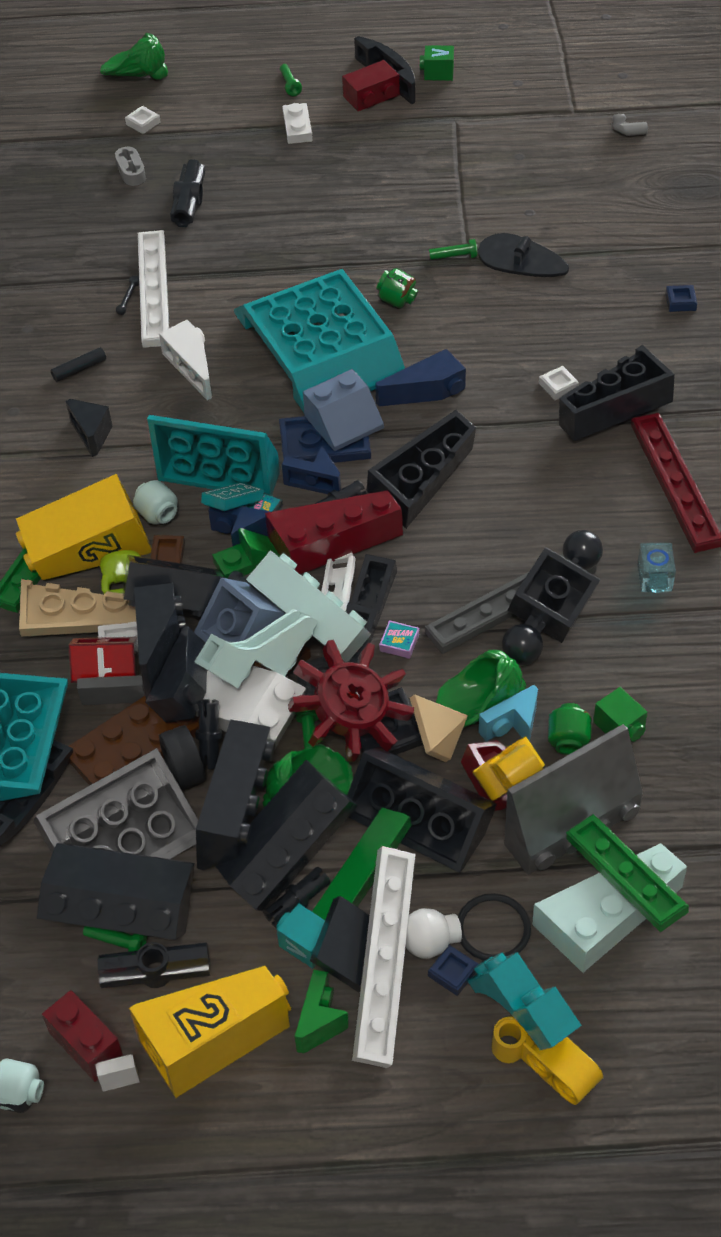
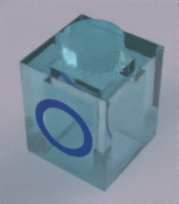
(656, 567)

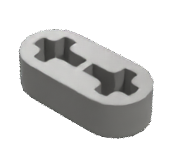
(127, 167)

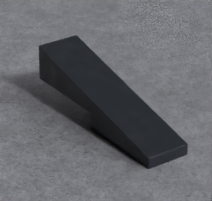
(372, 593)

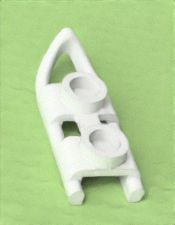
(341, 578)

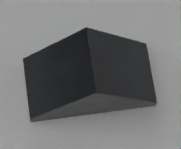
(90, 422)

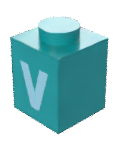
(299, 933)

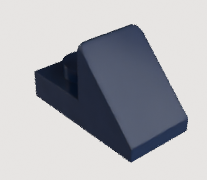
(315, 476)
(236, 518)

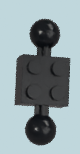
(552, 596)

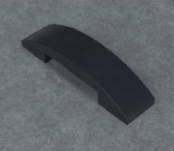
(371, 52)
(18, 811)

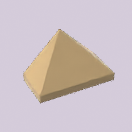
(438, 727)

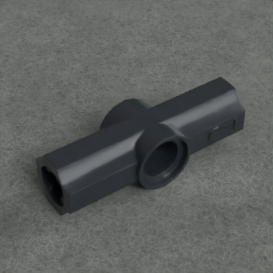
(187, 193)
(132, 969)

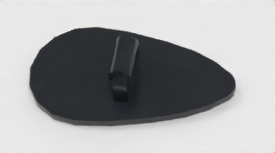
(520, 256)

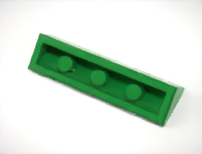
(359, 869)

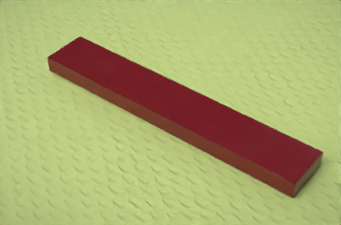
(677, 482)

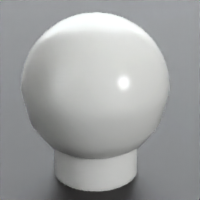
(431, 932)

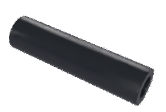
(78, 364)

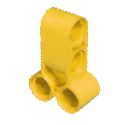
(509, 768)
(562, 1066)

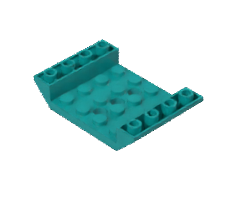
(329, 349)

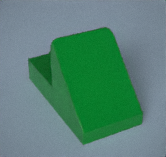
(244, 556)
(317, 1019)

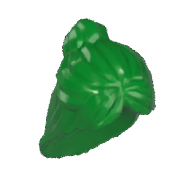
(141, 60)
(482, 685)
(322, 757)

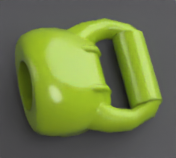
(113, 569)

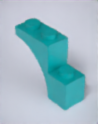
(513, 986)

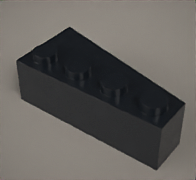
(617, 395)
(423, 464)

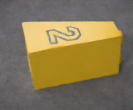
(81, 530)
(210, 1025)

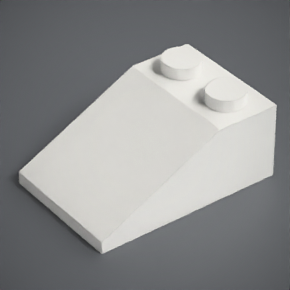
(258, 700)

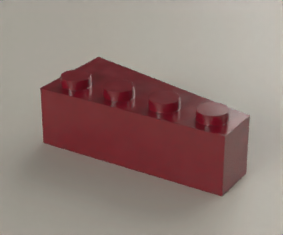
(334, 528)

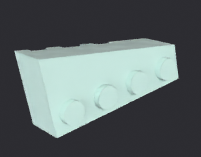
(291, 591)
(594, 915)

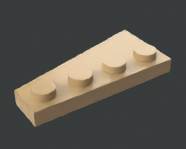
(65, 611)

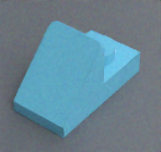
(513, 712)

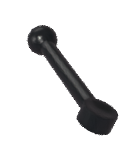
(134, 281)

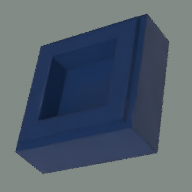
(681, 298)
(452, 970)

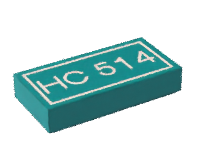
(232, 496)

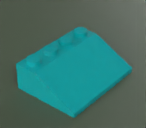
(212, 454)
(27, 730)

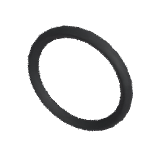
(501, 898)

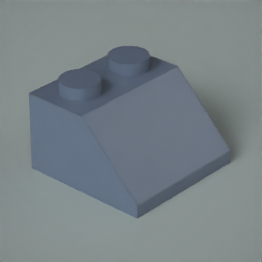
(342, 410)
(236, 612)

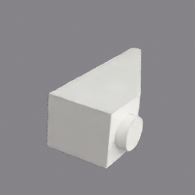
(185, 350)

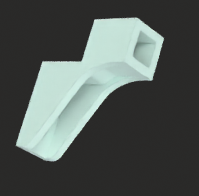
(272, 647)

